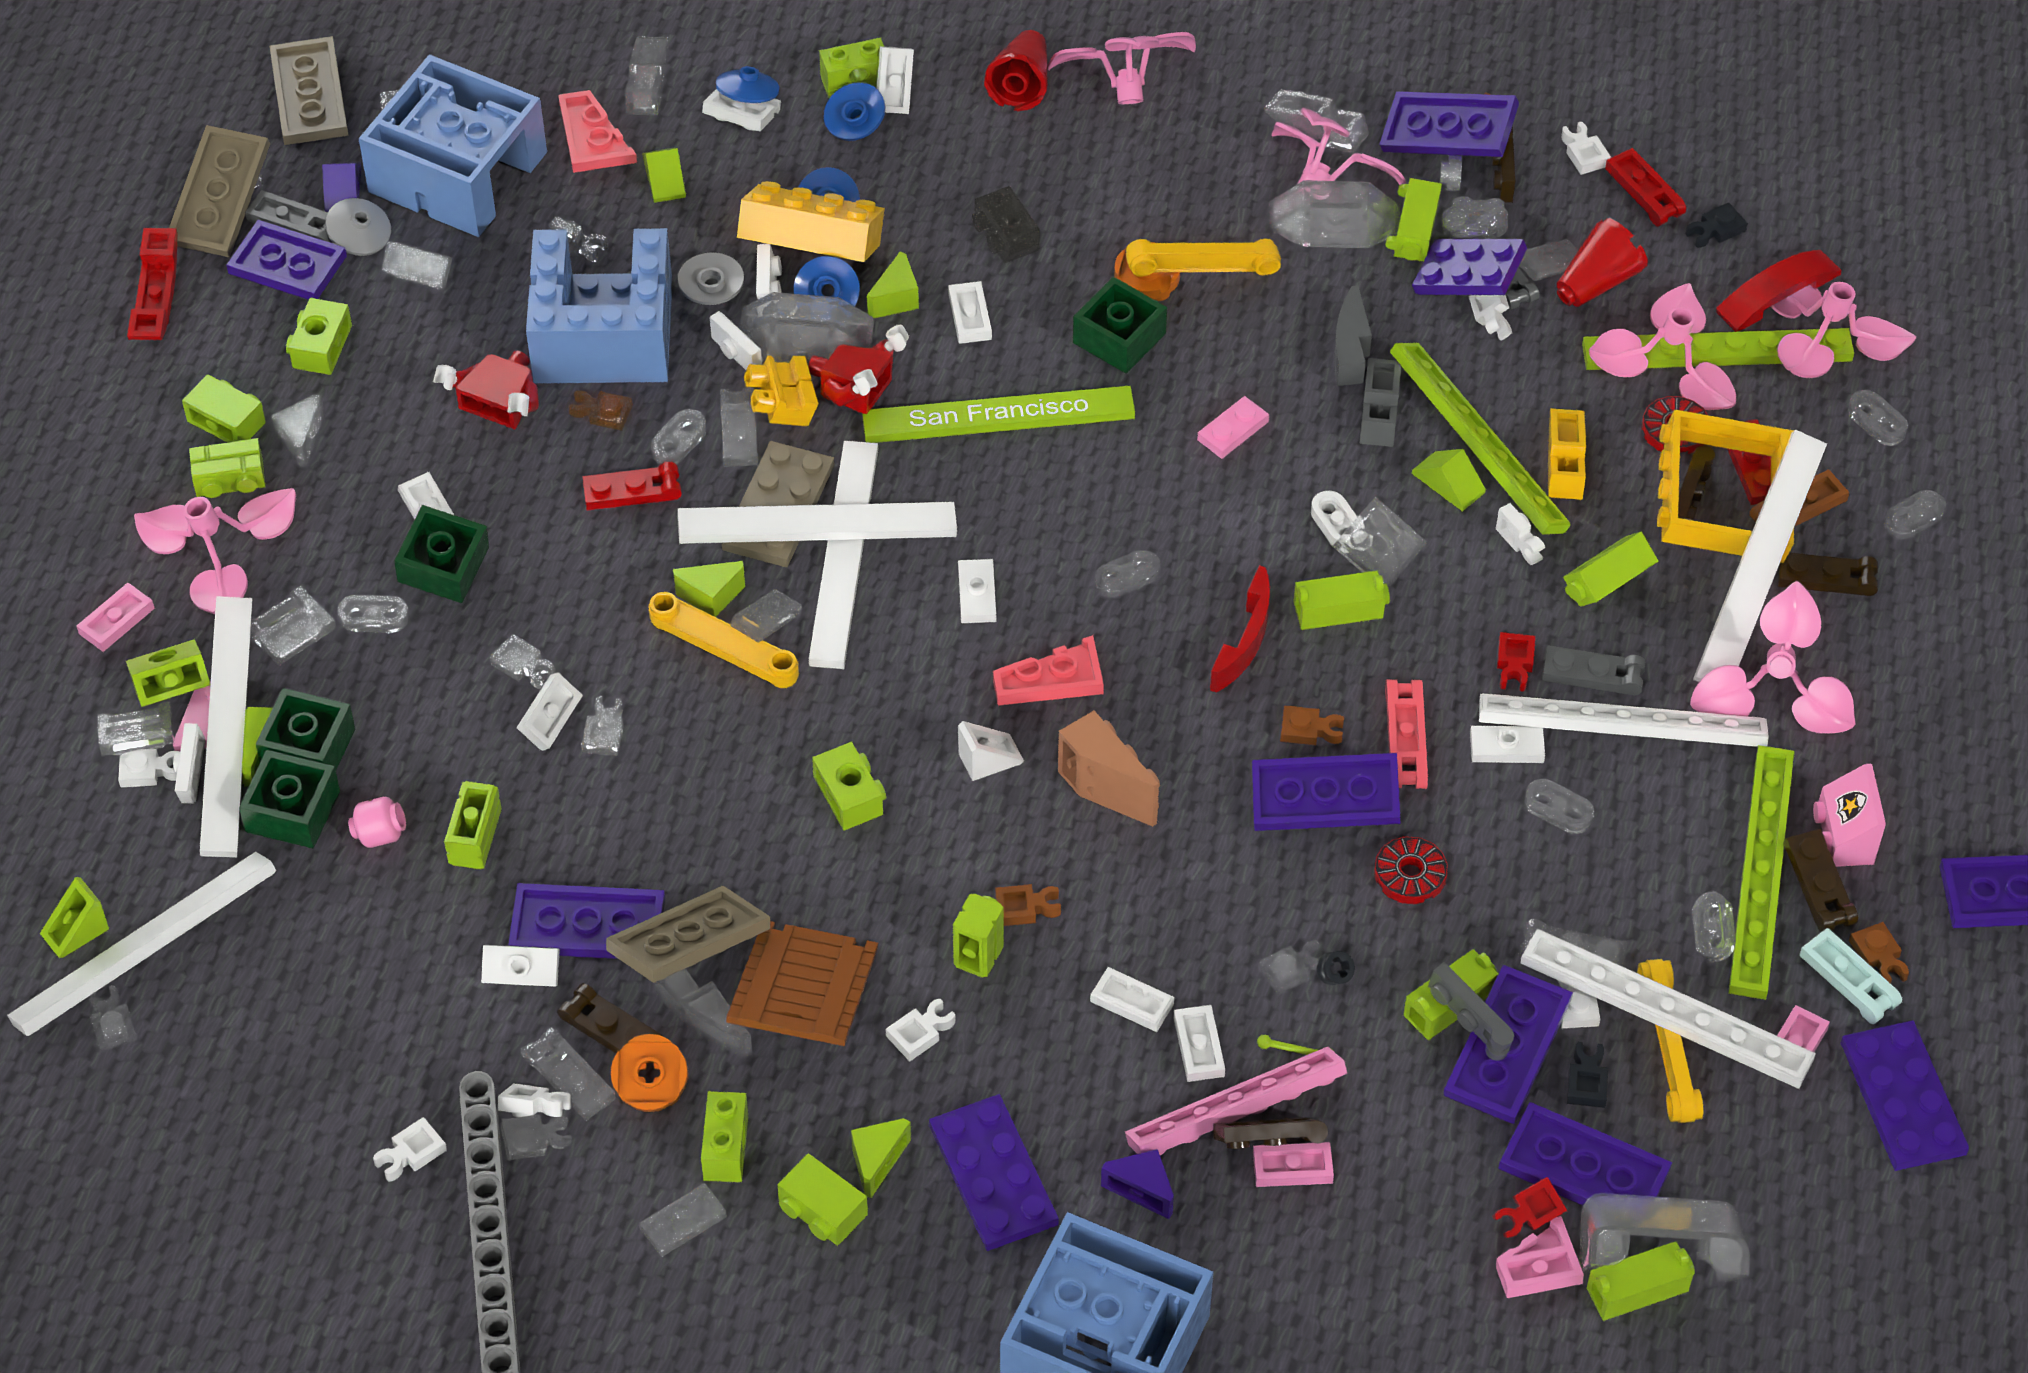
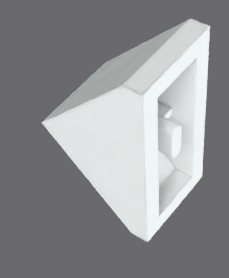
(986, 750)

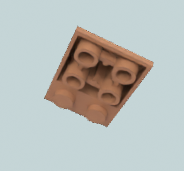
(1106, 769)

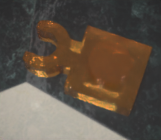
(605, 410)

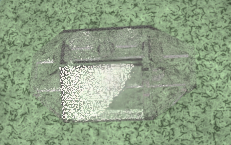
(1334, 214)
(804, 325)

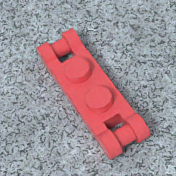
(1407, 730)

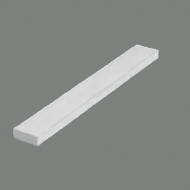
(816, 522)
(1762, 553)
(842, 561)
(1623, 720)
(226, 727)
(141, 944)
(1668, 1008)

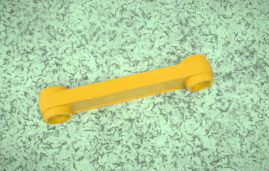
(1151, 258)
(723, 640)
(1682, 1101)

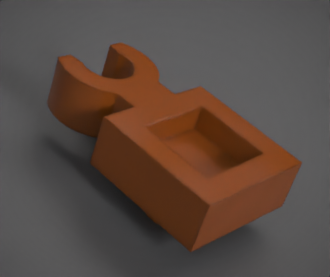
(1304, 726)
(1022, 904)
(1879, 949)

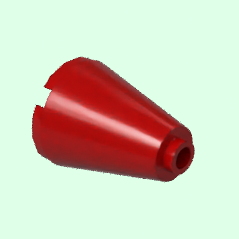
(1019, 72)
(1601, 263)

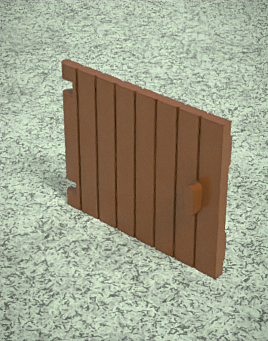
(803, 984)

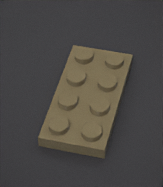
(308, 90)
(218, 190)
(782, 479)
(688, 934)

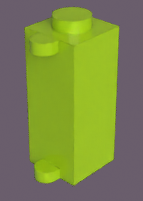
(1416, 219)
(1610, 569)
(1340, 599)
(1432, 1017)
(1641, 1280)

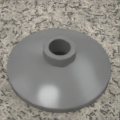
(358, 237)
(711, 278)

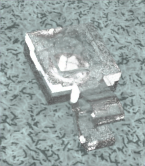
(578, 242)

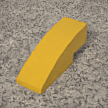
(1566, 454)

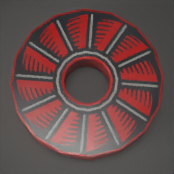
(1660, 413)
(1414, 852)

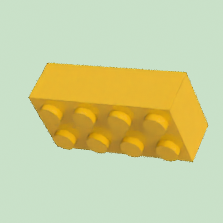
(811, 221)

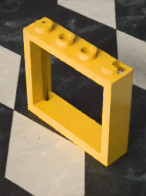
(1718, 433)

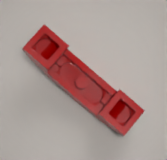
(1774, 284)
(155, 285)
(1231, 660)

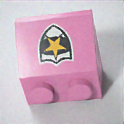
(1851, 817)

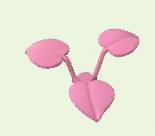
(1128, 82)
(1314, 168)
(1675, 317)
(1809, 358)
(168, 528)
(1785, 620)

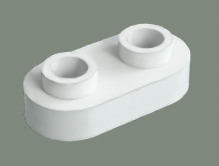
(1332, 524)

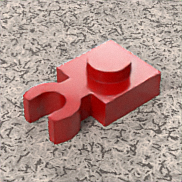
(1515, 658)
(1535, 1206)

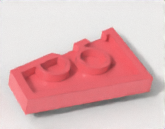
(590, 135)
(1057, 676)

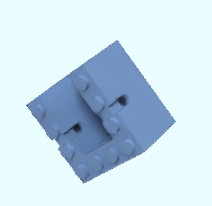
(444, 137)
(599, 323)
(1114, 1291)

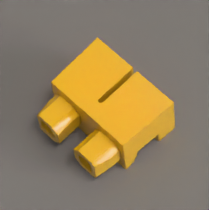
(785, 390)

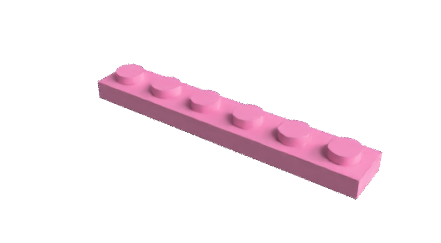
(1237, 1102)

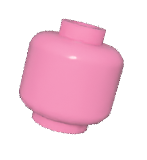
(377, 822)

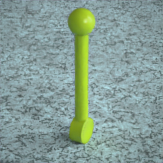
(1265, 1042)

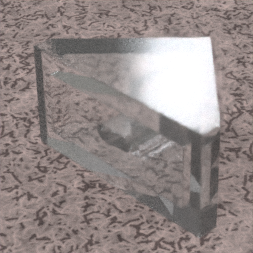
(299, 427)

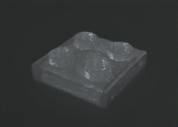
(1380, 542)

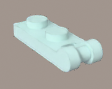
(1850, 975)

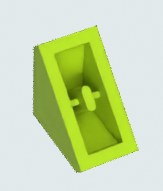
(664, 174)
(895, 290)
(1451, 477)
(710, 586)
(74, 920)
(877, 1150)

